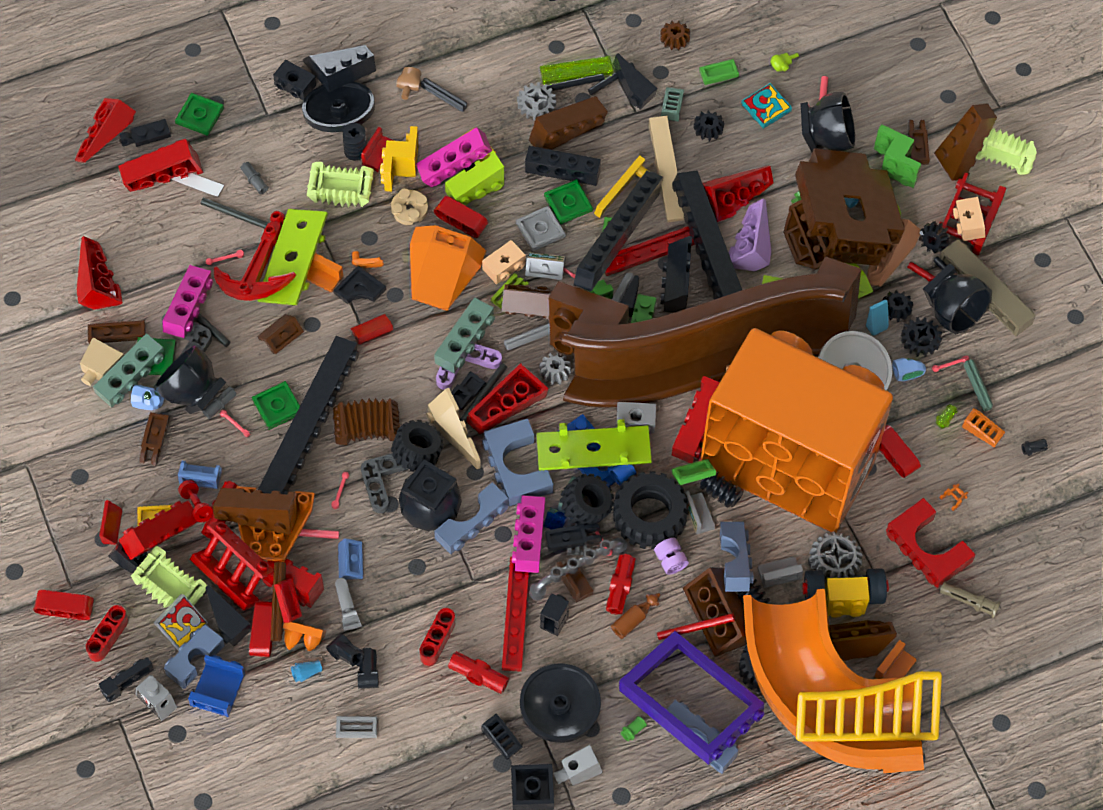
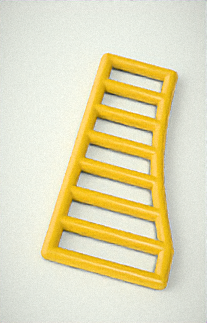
(878, 690)

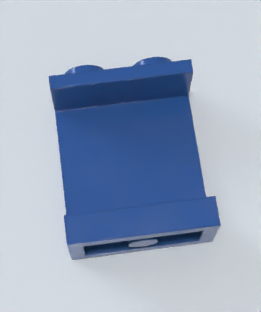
(217, 685)

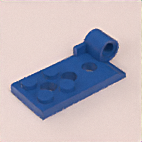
(613, 474)

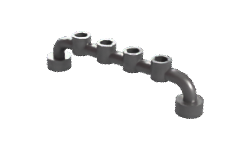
(618, 546)

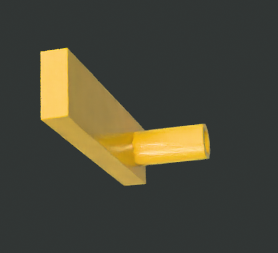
(635, 169)

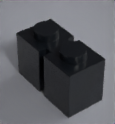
(554, 614)

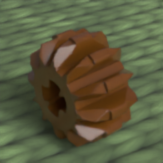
(675, 35)

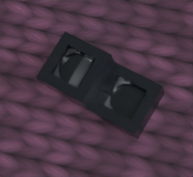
(467, 390)

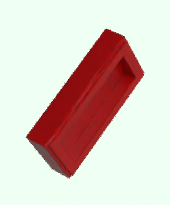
(288, 600)

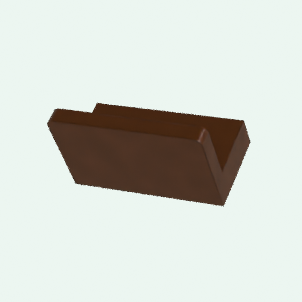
(281, 333)
(576, 584)

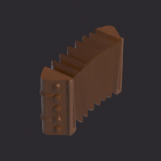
(365, 420)

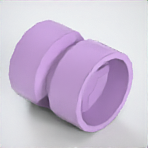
(670, 555)

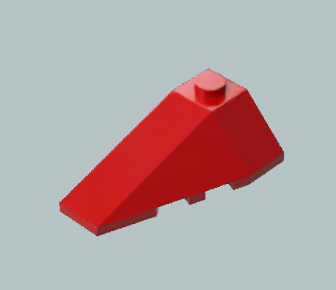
(110, 119)
(736, 190)
(94, 280)

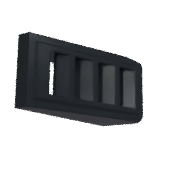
(631, 294)
(485, 728)

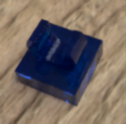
(555, 519)

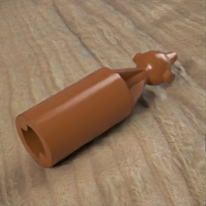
(634, 616)

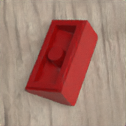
(372, 329)
(110, 523)

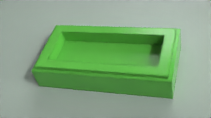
(719, 72)
(693, 471)

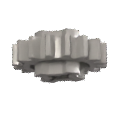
(527, 99)

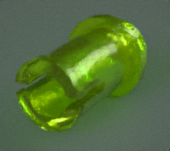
(944, 419)

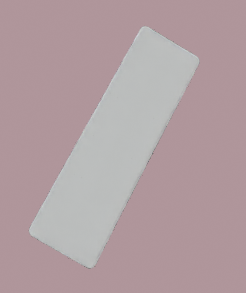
(200, 183)

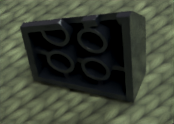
(341, 66)
(677, 276)

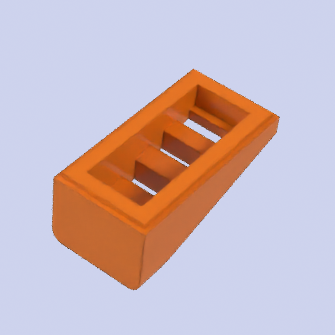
(987, 423)

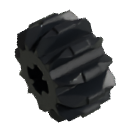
(708, 125)
(934, 237)
(898, 305)

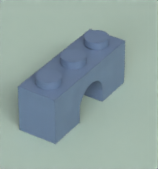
(203, 642)

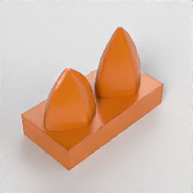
(294, 631)

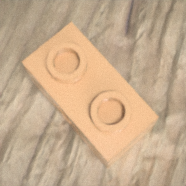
(970, 219)
(504, 262)

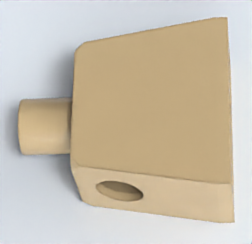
(98, 361)

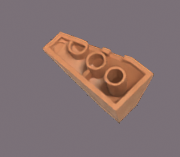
(897, 253)

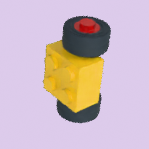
(848, 595)

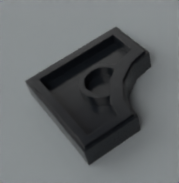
(359, 285)

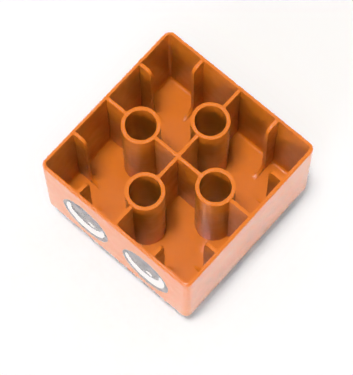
(796, 427)

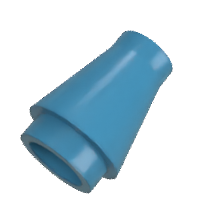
(305, 670)

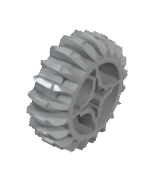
(821, 560)

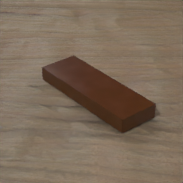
(117, 331)

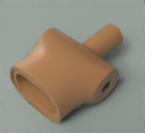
(409, 81)

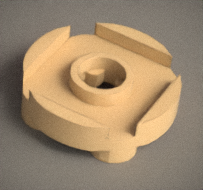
(413, 198)

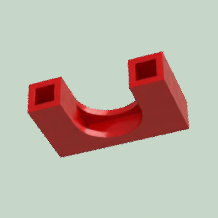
(935, 567)

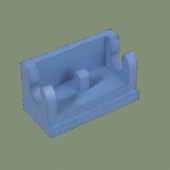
(203, 476)

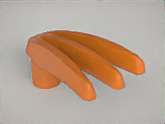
(366, 263)

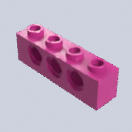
(459, 148)
(187, 301)
(529, 534)

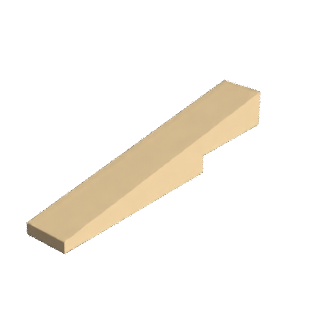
(665, 165)

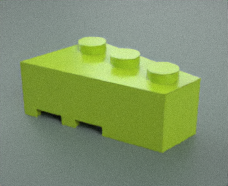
(478, 181)

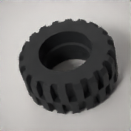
(652, 487)

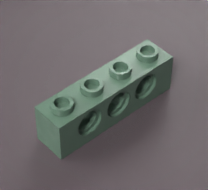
(475, 311)
(131, 360)

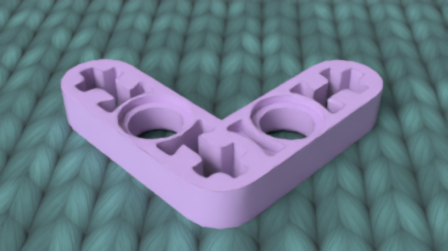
(490, 353)

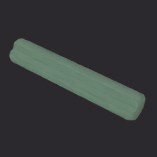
(978, 385)

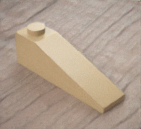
(445, 417)

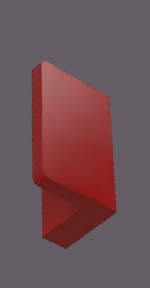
(372, 153)

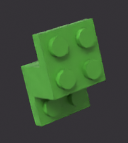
(897, 154)

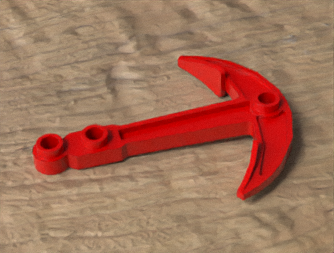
(250, 286)

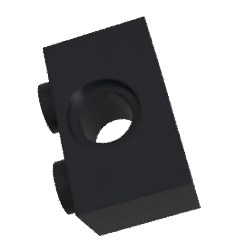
(289, 72)

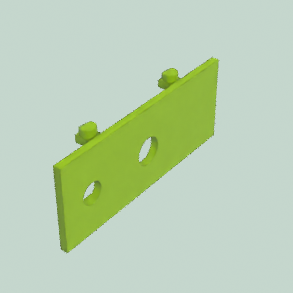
(297, 240)
(618, 447)

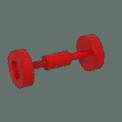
(189, 490)

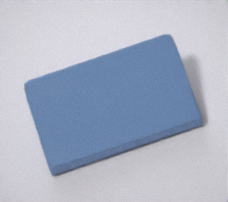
(350, 559)

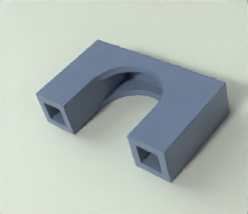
(499, 444)

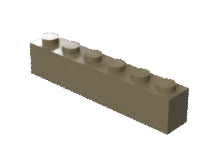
(1004, 303)

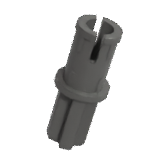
(254, 178)
(219, 402)

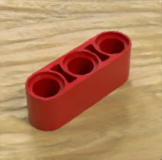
(461, 217)
(898, 453)
(63, 605)
(261, 630)
(106, 642)
(437, 645)

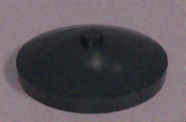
(337, 108)
(560, 703)

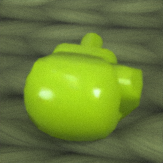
(782, 61)

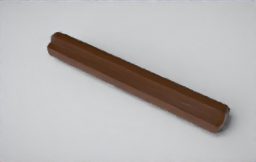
(277, 619)

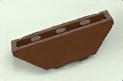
(805, 248)
(861, 638)

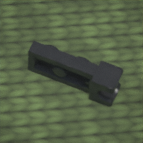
(112, 687)

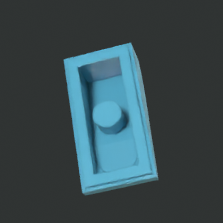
(878, 318)

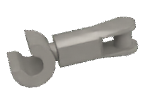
(349, 616)

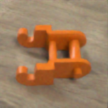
(950, 492)

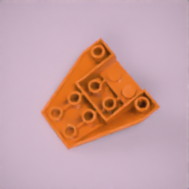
(442, 265)
(275, 545)

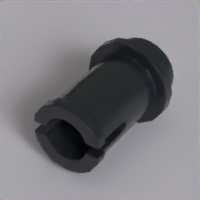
(1033, 447)

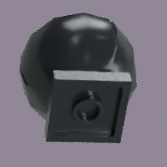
(828, 123)
(953, 292)
(189, 381)
(429, 497)

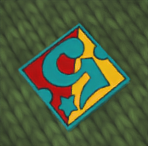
(766, 105)

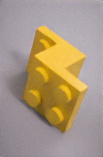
(399, 158)

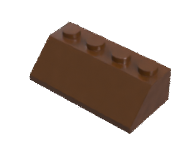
(710, 601)

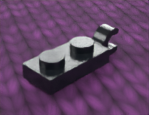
(146, 133)

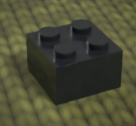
(532, 787)

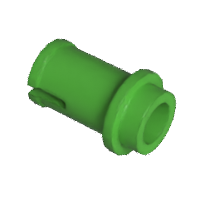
(633, 728)

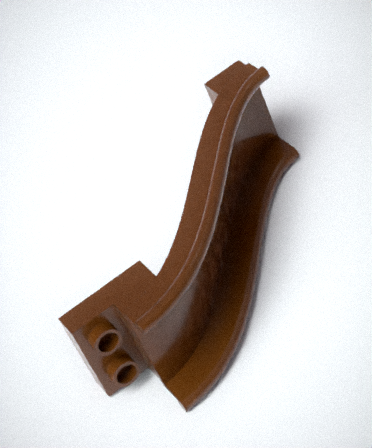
(675, 351)

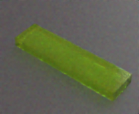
(575, 69)

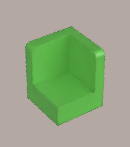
(603, 289)

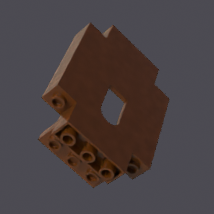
(822, 189)

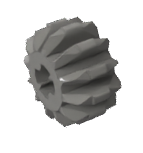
(555, 375)

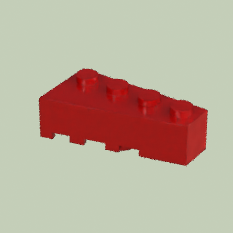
(160, 166)
(508, 398)
(691, 435)
(157, 530)

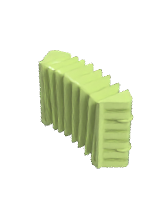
(1008, 151)
(340, 185)
(165, 580)

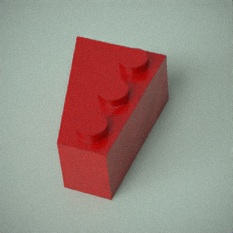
(307, 586)

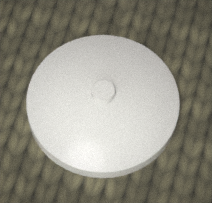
(859, 350)

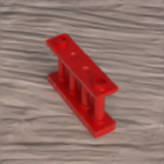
(989, 211)
(217, 570)

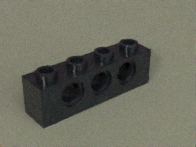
(562, 165)

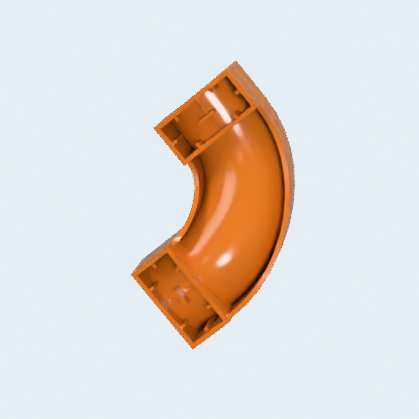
(795, 655)

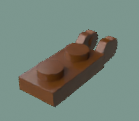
(920, 147)
(154, 436)

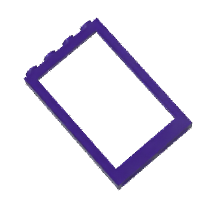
(725, 739)

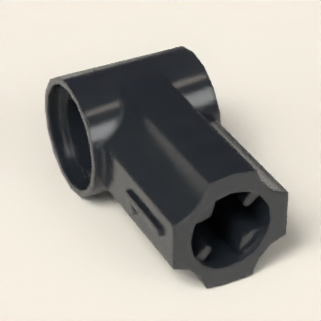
(343, 649)
(368, 670)

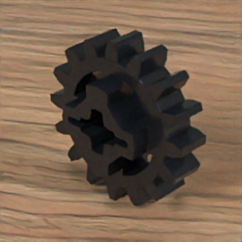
(921, 330)

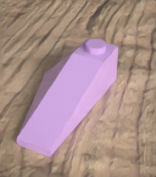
(753, 242)

